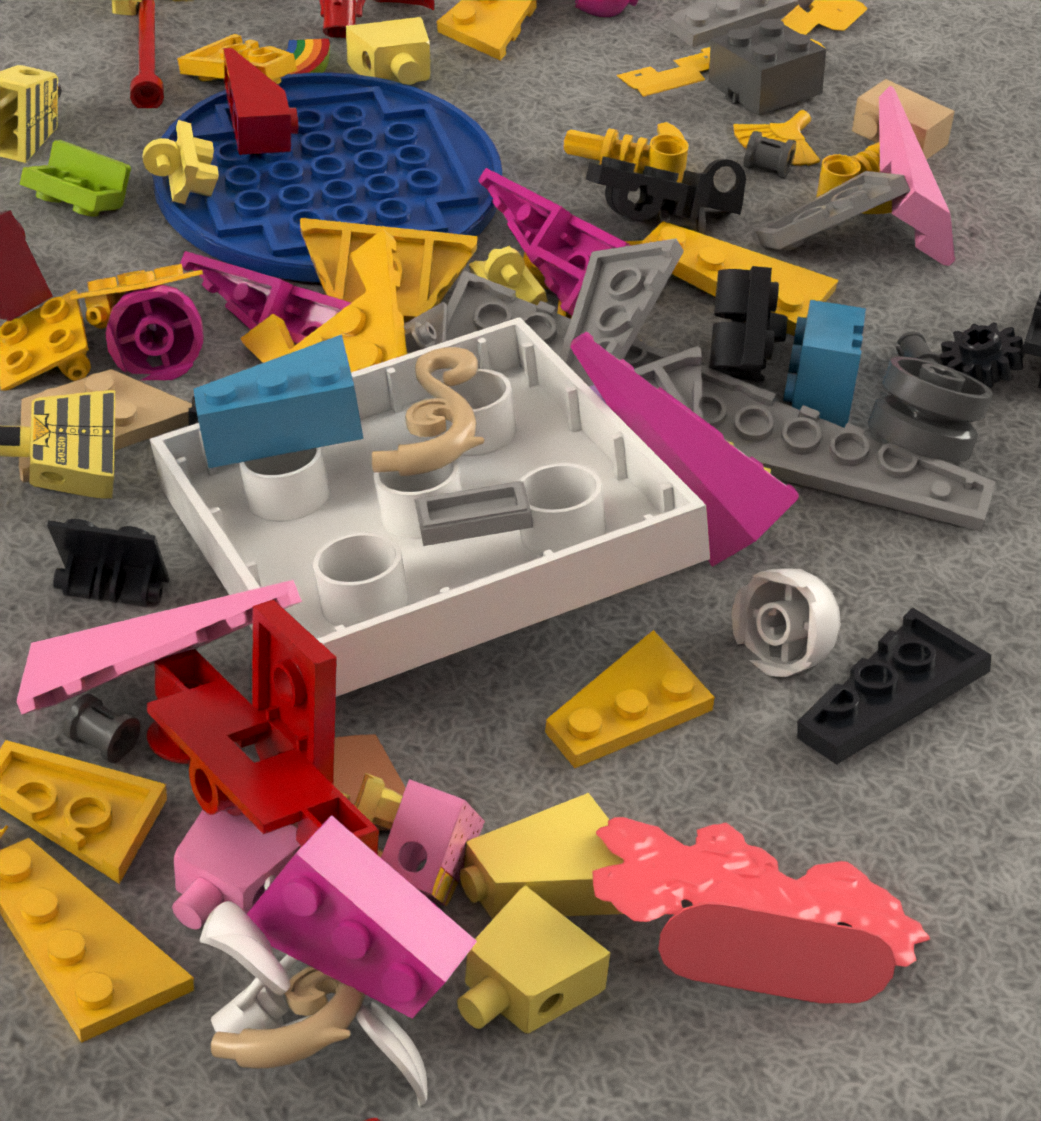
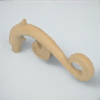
(430, 416)
(302, 1039)

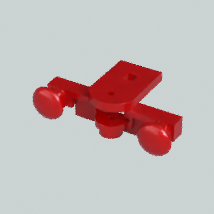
(287, 722)

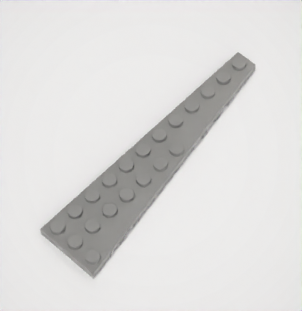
(782, 438)

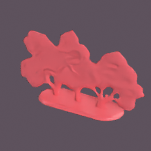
(751, 920)

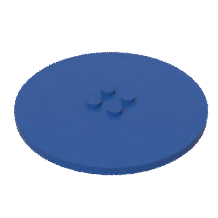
(359, 157)

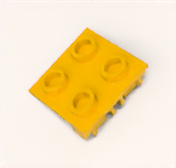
(105, 292)
(44, 340)

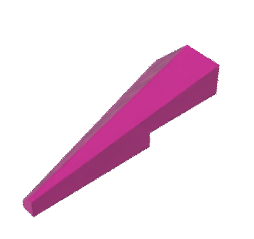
(549, 236)
(257, 296)
(736, 489)

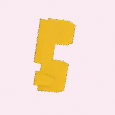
(826, 14)
(655, 82)

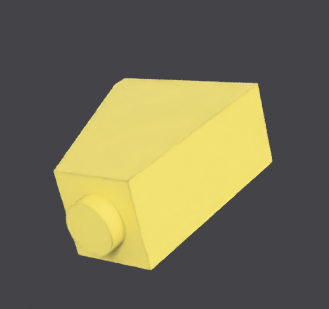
(546, 853)

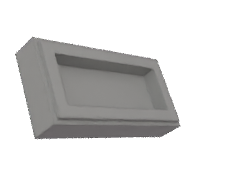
(473, 513)

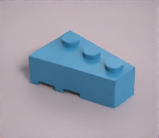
(826, 360)
(280, 406)

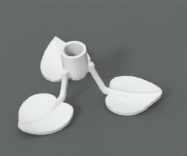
(262, 1001)

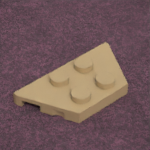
(139, 409)

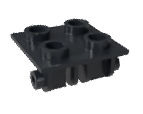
(96, 553)

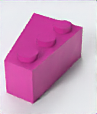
(360, 922)

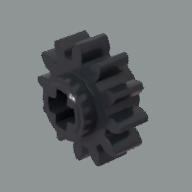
(984, 353)

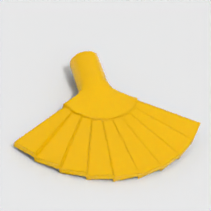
(782, 132)

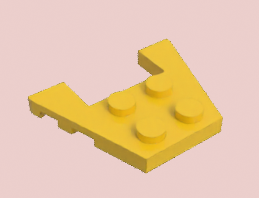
(369, 325)

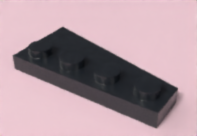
(897, 683)

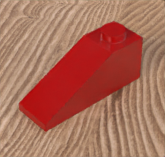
(257, 108)

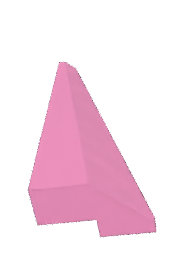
(924, 204)
(88, 658)

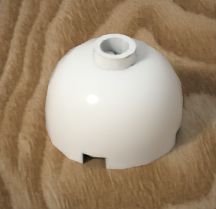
(787, 611)

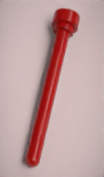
(147, 88)

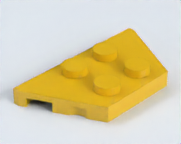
(425, 261)

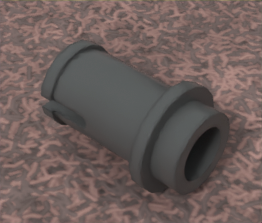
(914, 345)

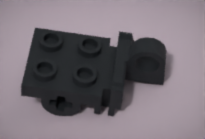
(662, 189)
(748, 341)

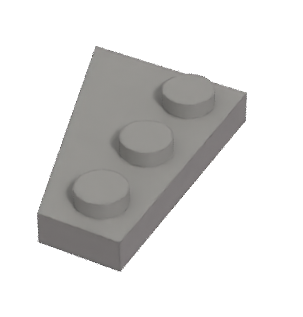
(832, 208)

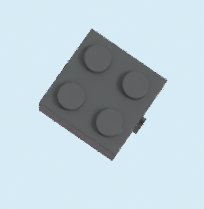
(766, 66)

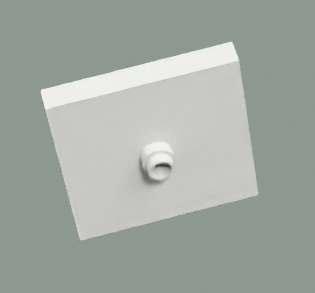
(353, 539)

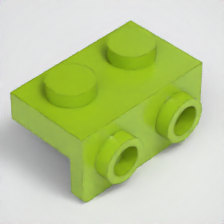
(79, 178)

